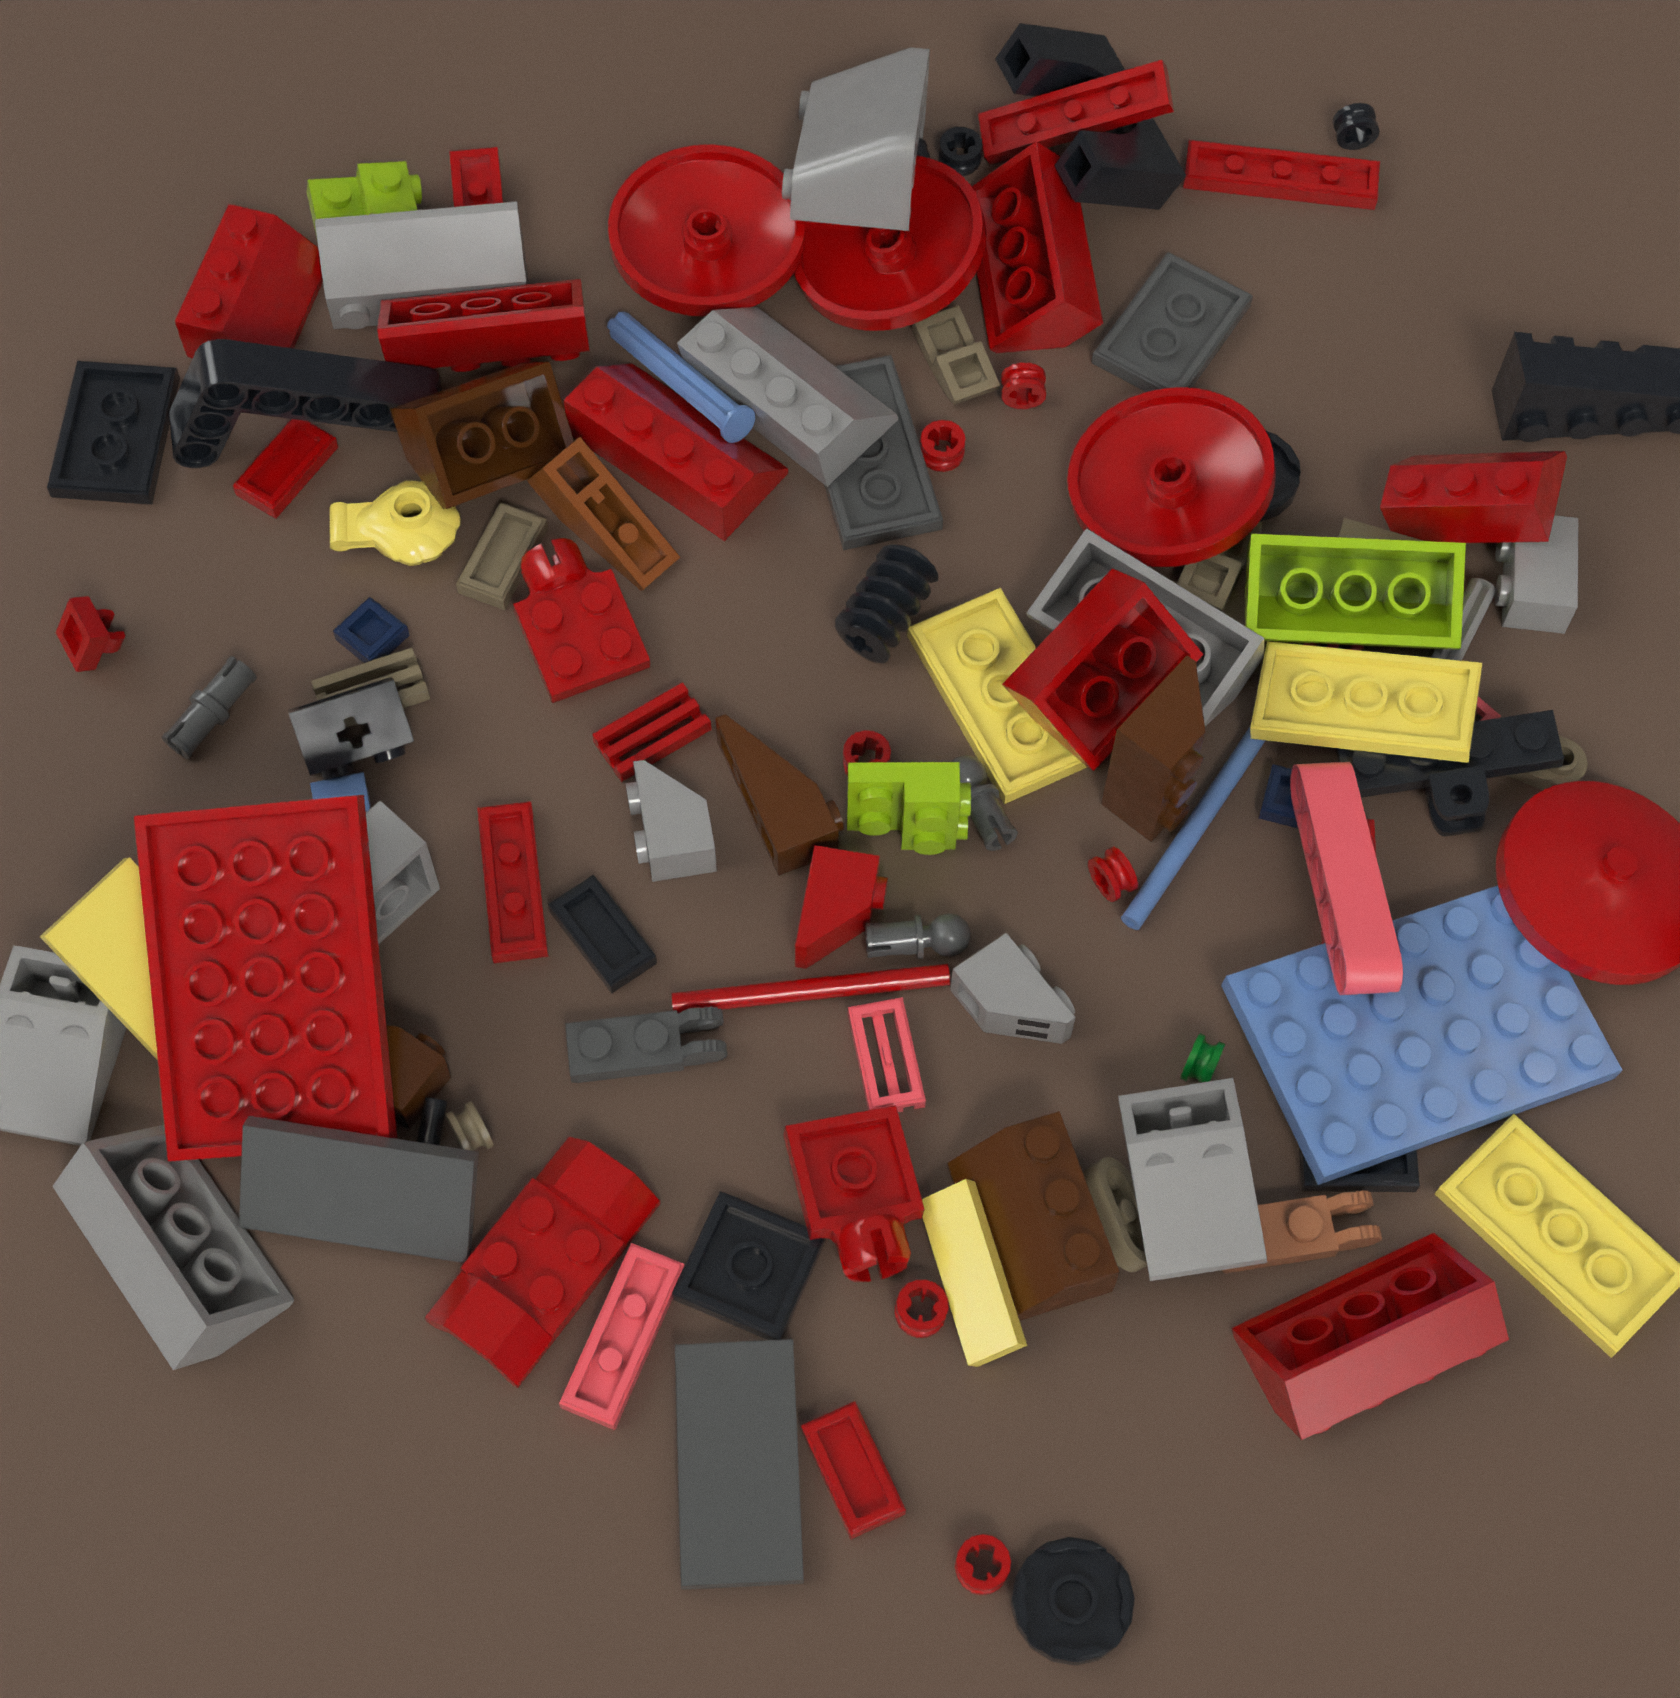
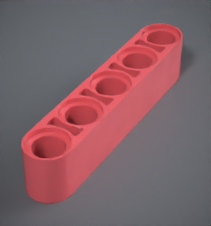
(1346, 879)

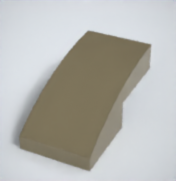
(954, 356)
(1217, 576)

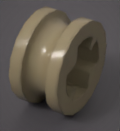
(469, 1128)

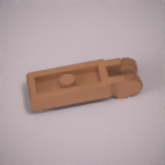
(1305, 1231)

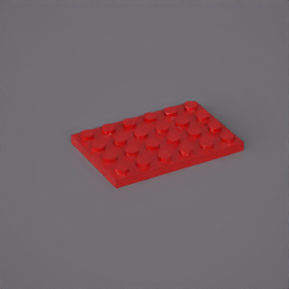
(264, 971)

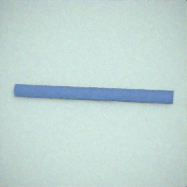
(1191, 831)

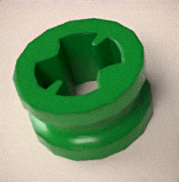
(1202, 1060)

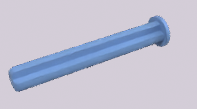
(732, 419)

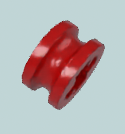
(1023, 385)
(945, 431)
(865, 740)
(1112, 874)
(903, 1305)
(1000, 1559)

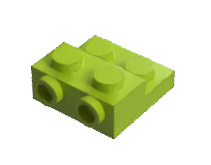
(374, 190)
(910, 797)

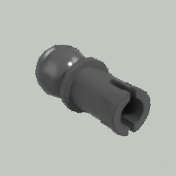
(985, 807)
(946, 935)

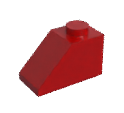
(837, 901)

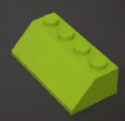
(1355, 591)

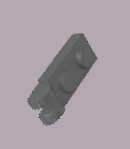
(641, 1044)

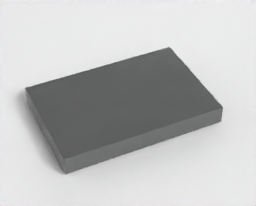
(1172, 327)

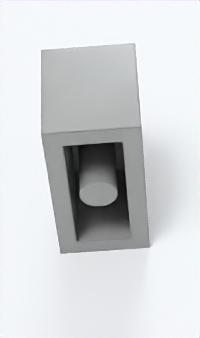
(1540, 580)

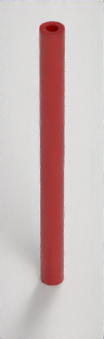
(814, 988)

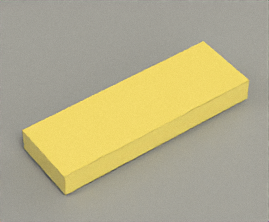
(972, 1273)

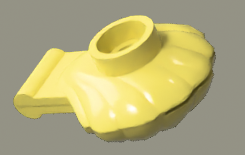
(400, 524)

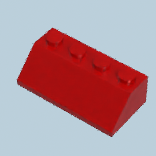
(1036, 257)
(485, 326)
(670, 447)
(1371, 1334)

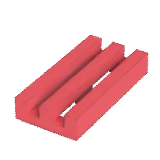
(876, 1010)

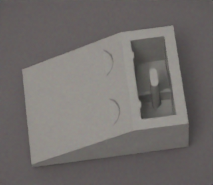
(53, 1049)
(1192, 1179)

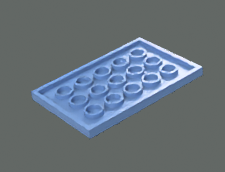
(1462, 1044)

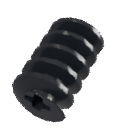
(885, 602)

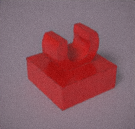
(85, 633)

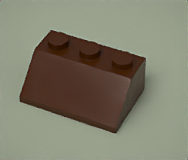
(484, 432)
(1158, 755)
(1040, 1215)

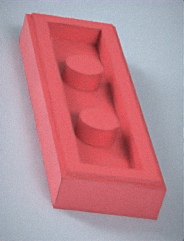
(622, 1337)

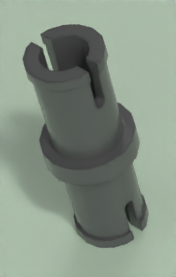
(209, 707)

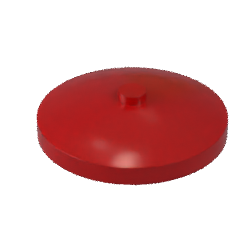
(705, 230)
(897, 276)
(1172, 475)
(1595, 881)

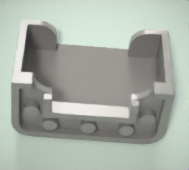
(860, 143)

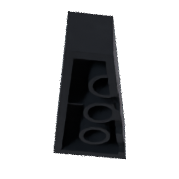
(1585, 390)

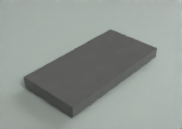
(887, 487)
(357, 1189)
(738, 1465)

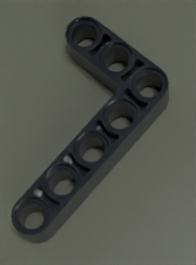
(284, 383)

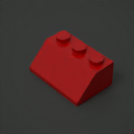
(251, 283)
(1474, 496)
(1100, 665)

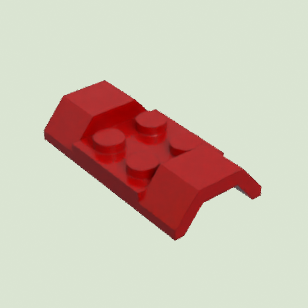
(544, 1258)

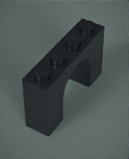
(1106, 168)

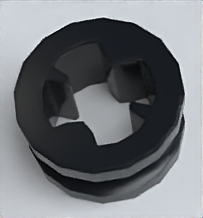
(1356, 126)
(961, 138)

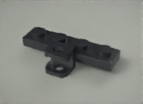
(1461, 788)

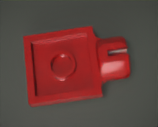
(576, 622)
(857, 1188)

